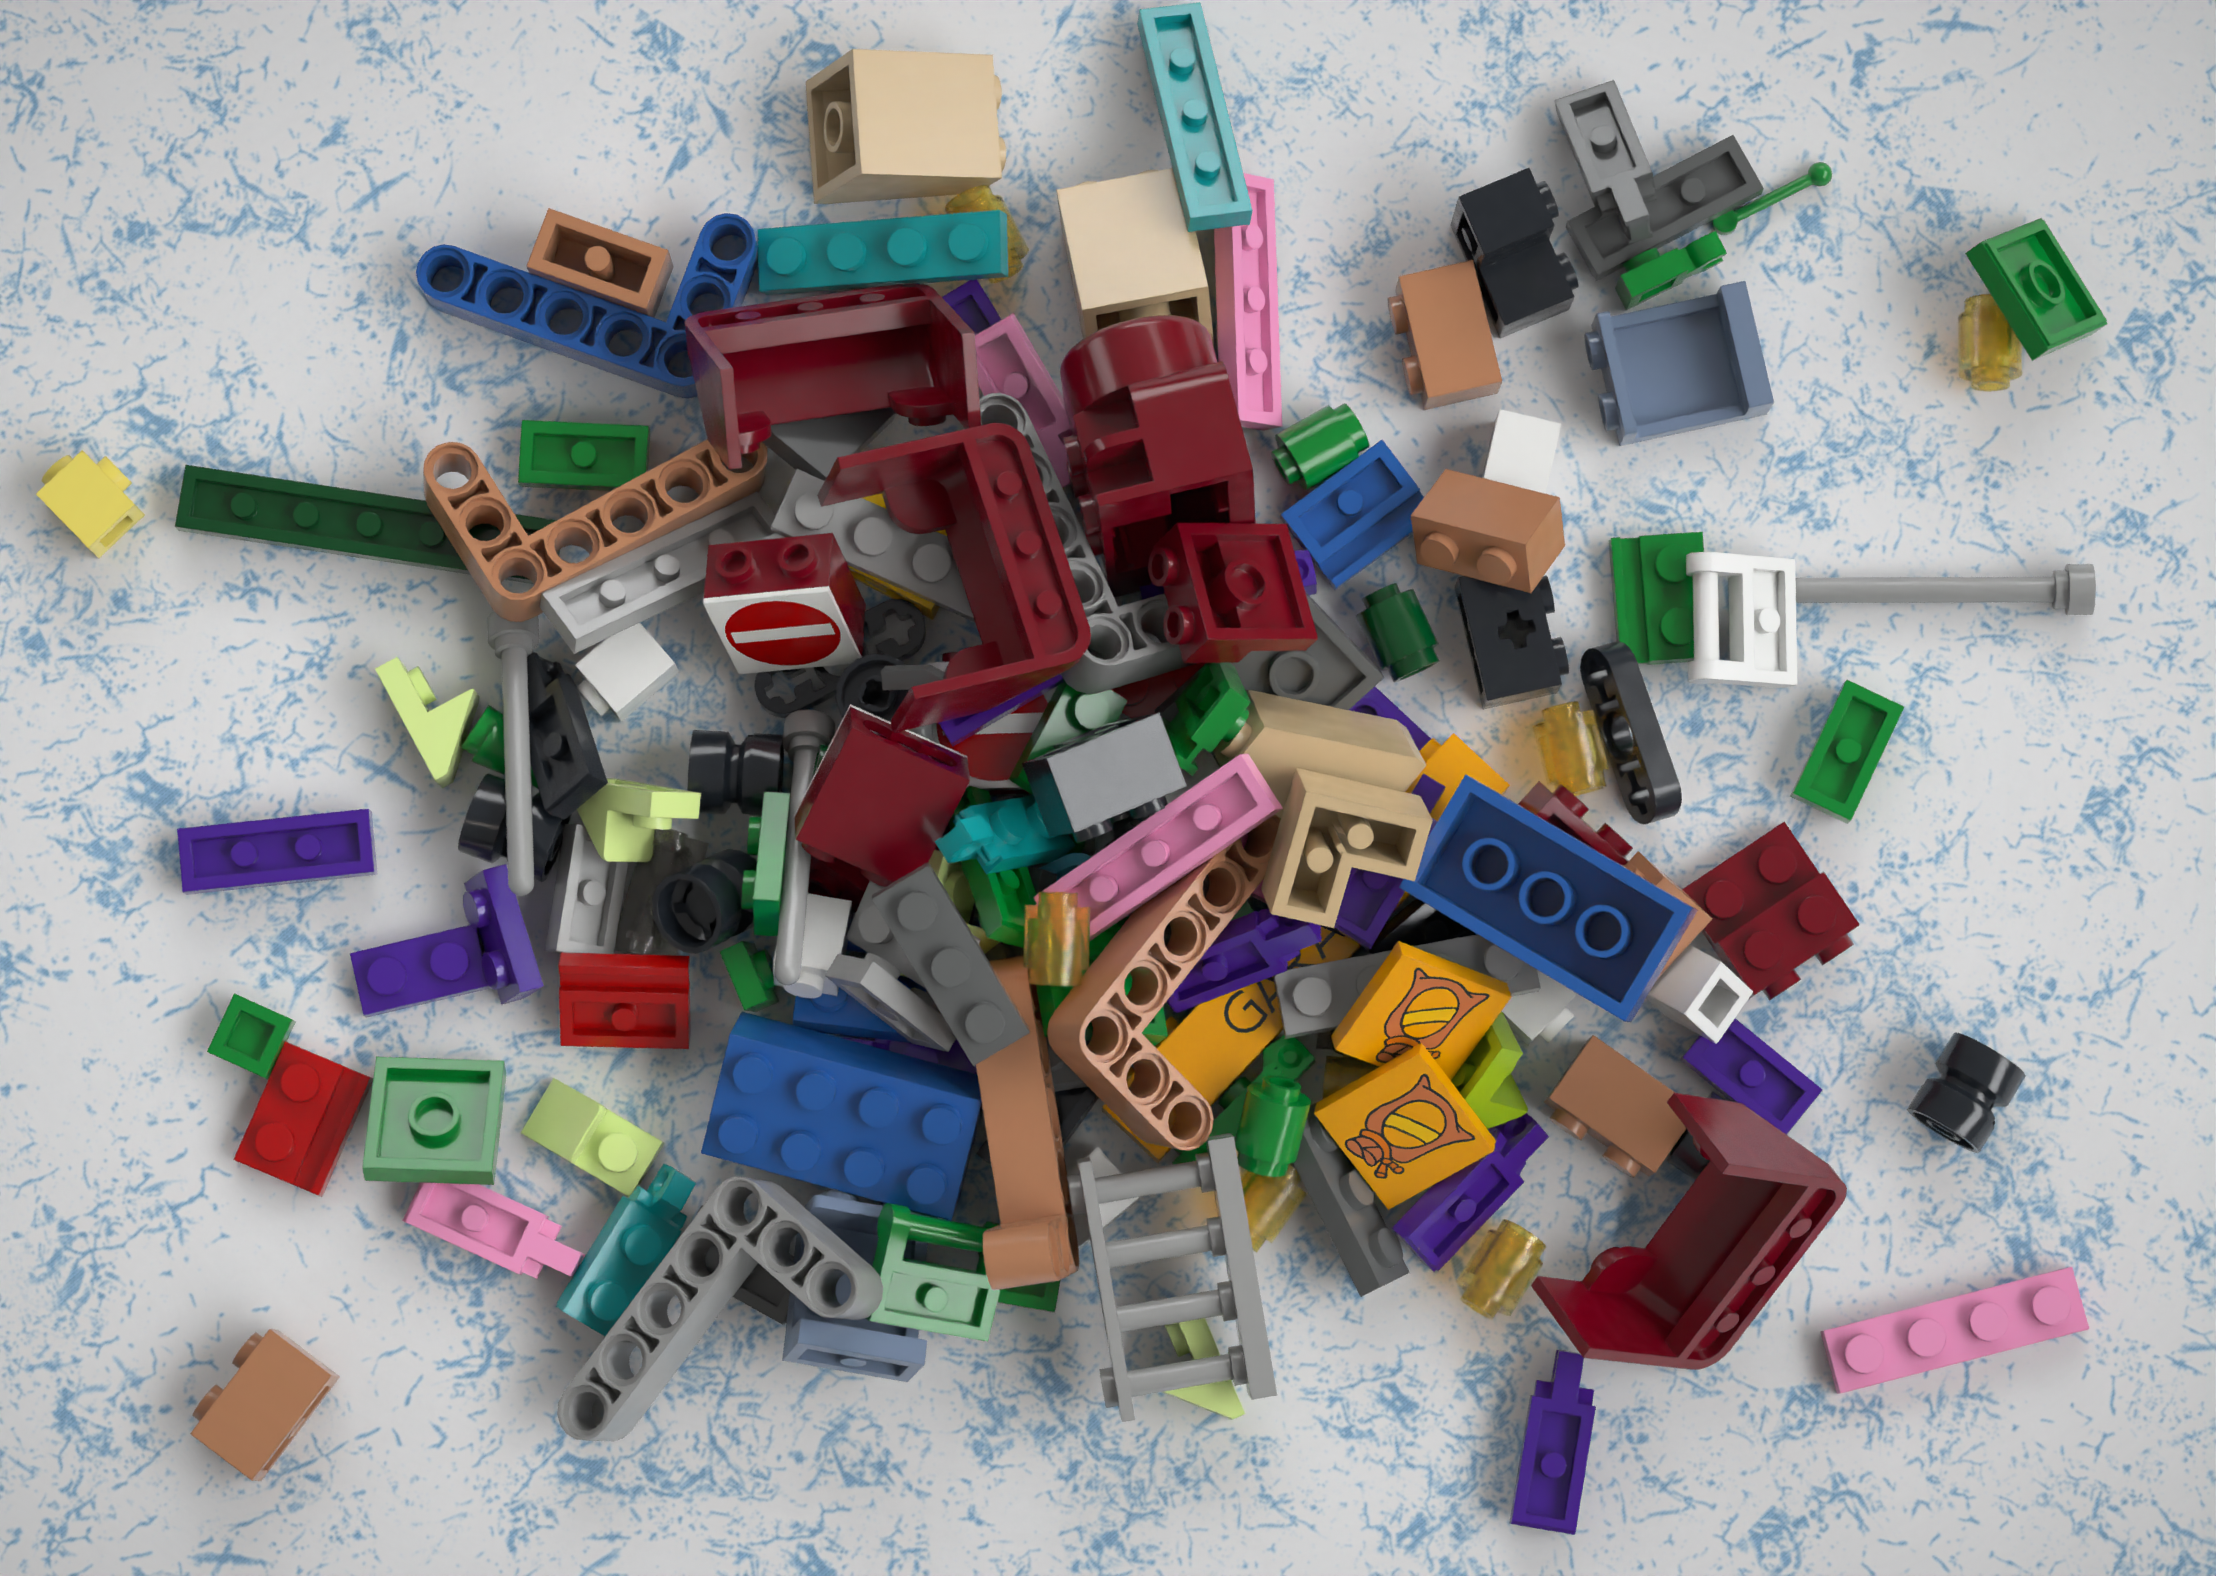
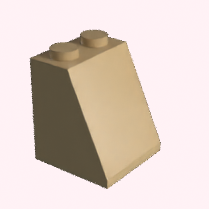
(903, 125)
(1132, 251)
(1324, 740)

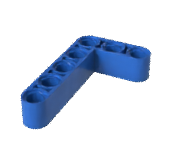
(600, 317)

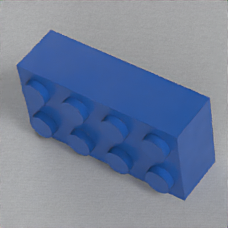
(1549, 899)
(844, 1115)

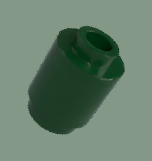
(1398, 632)

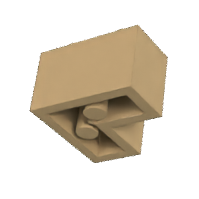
(1335, 827)

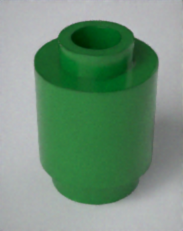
(1319, 446)
(1271, 1126)

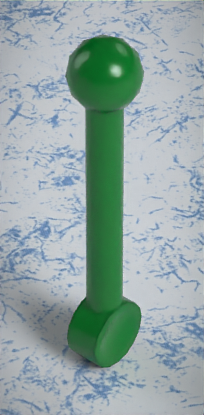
(1818, 175)

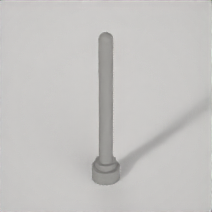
(2066, 589)
(513, 645)
(802, 736)

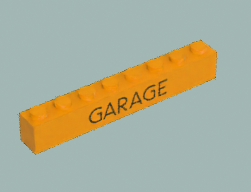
(1234, 1029)

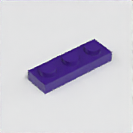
(277, 851)

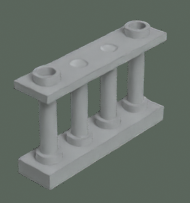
(1234, 1299)

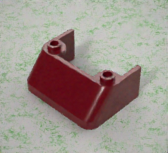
(831, 359)
(1007, 551)
(1712, 1257)

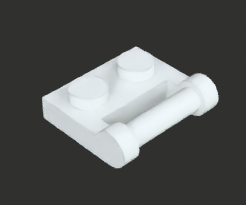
(1759, 620)

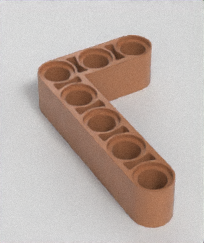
(586, 527)
(1155, 976)
(1026, 1152)

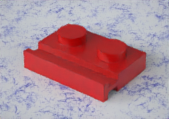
(624, 1000)
(303, 1119)

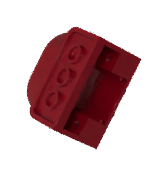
(1151, 440)

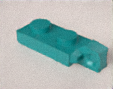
(1003, 836)
(627, 1251)

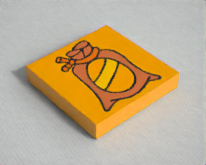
(1424, 1002)
(1405, 1126)

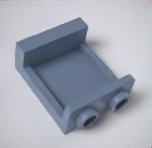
(1680, 366)
(846, 1343)

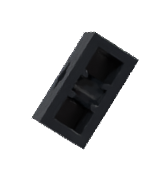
(1501, 671)

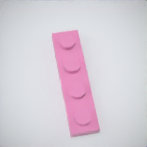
(1250, 309)
(1170, 843)
(1954, 1330)

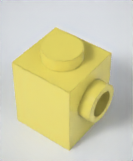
(90, 500)

